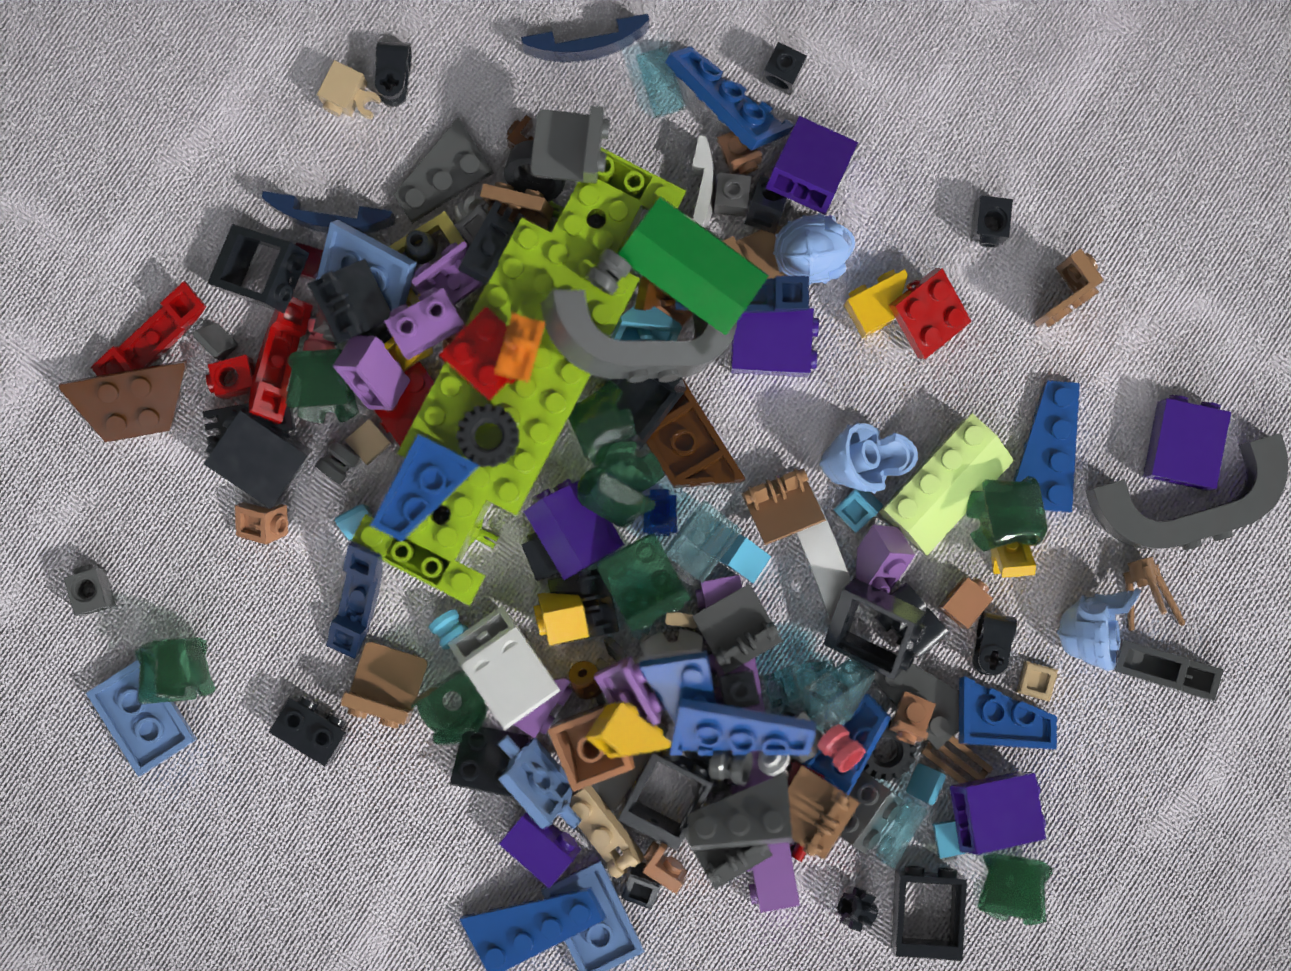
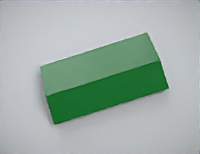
(693, 265)

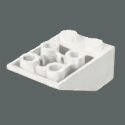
(503, 667)

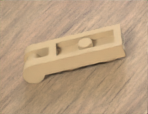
(605, 832)

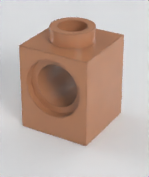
(966, 601)

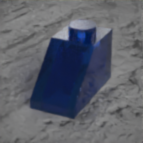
(662, 518)

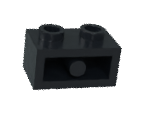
(310, 730)

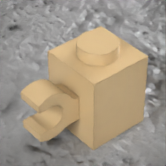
(345, 90)

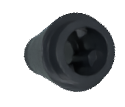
(423, 253)

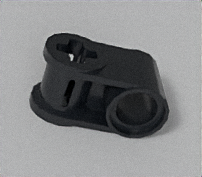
(393, 67)
(994, 638)

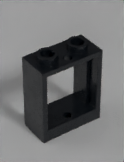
(236, 259)
(863, 651)
(654, 823)
(930, 948)

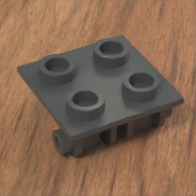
(737, 628)
(727, 863)

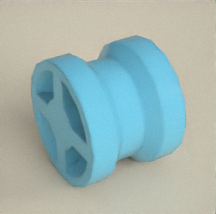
(447, 627)

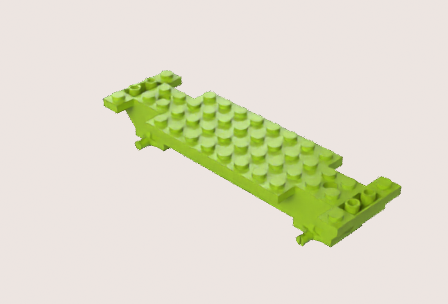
(526, 274)

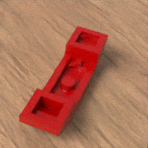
(156, 335)
(272, 370)

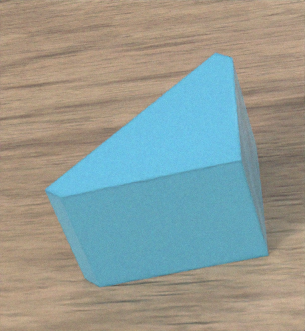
(646, 326)
(745, 558)

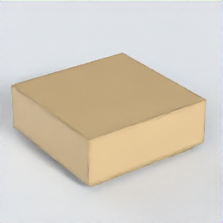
(368, 442)
(680, 619)
(1037, 681)

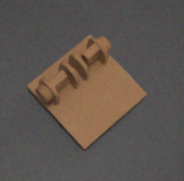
(783, 506)
(818, 812)

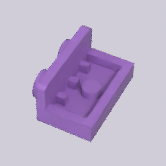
(446, 275)
(627, 684)

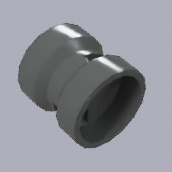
(608, 272)
(334, 469)
(730, 766)

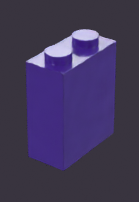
(811, 165)
(775, 344)
(1187, 443)
(571, 531)
(998, 812)

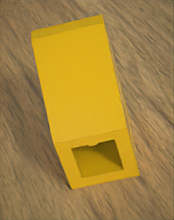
(870, 306)
(560, 617)
(624, 733)

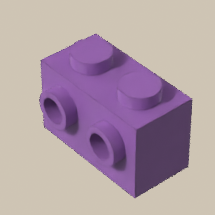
(424, 323)
(372, 372)

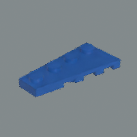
(728, 100)
(1052, 445)
(721, 727)
(866, 728)
(524, 930)

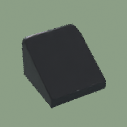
(640, 887)

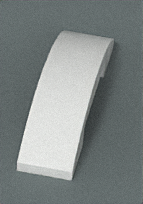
(704, 166)
(825, 563)

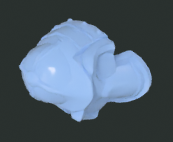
(813, 248)
(864, 459)
(1091, 628)

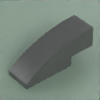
(1169, 670)

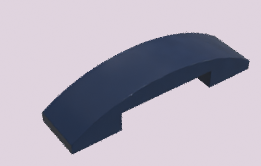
(628, 31)
(367, 220)
(777, 295)
(357, 600)

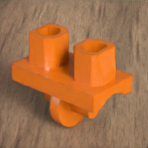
(520, 348)

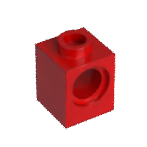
(215, 380)

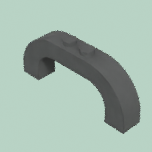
(597, 354)
(1265, 480)

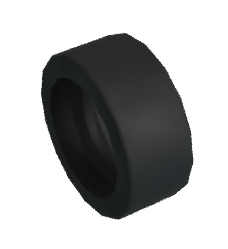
(522, 180)

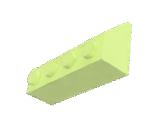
(940, 488)

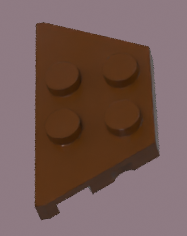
(128, 401)
(691, 448)

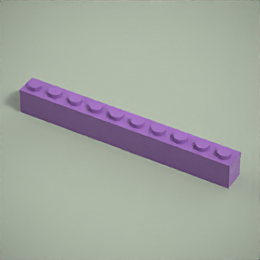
(775, 877)

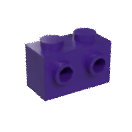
(540, 850)

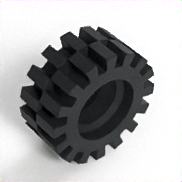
(478, 417)
(898, 765)

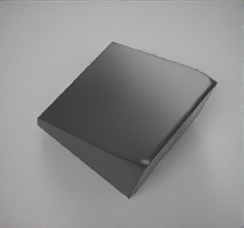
(215, 341)

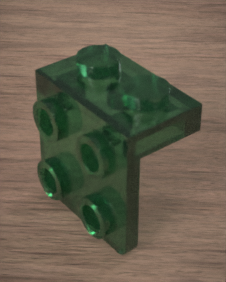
(643, 582)

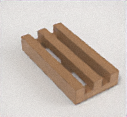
(986, 768)

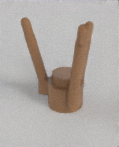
(1147, 573)

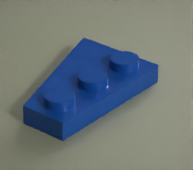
(420, 487)
(680, 677)
(1000, 721)

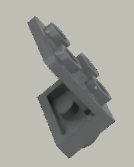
(570, 145)
(875, 810)

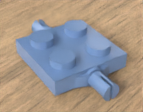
(538, 783)

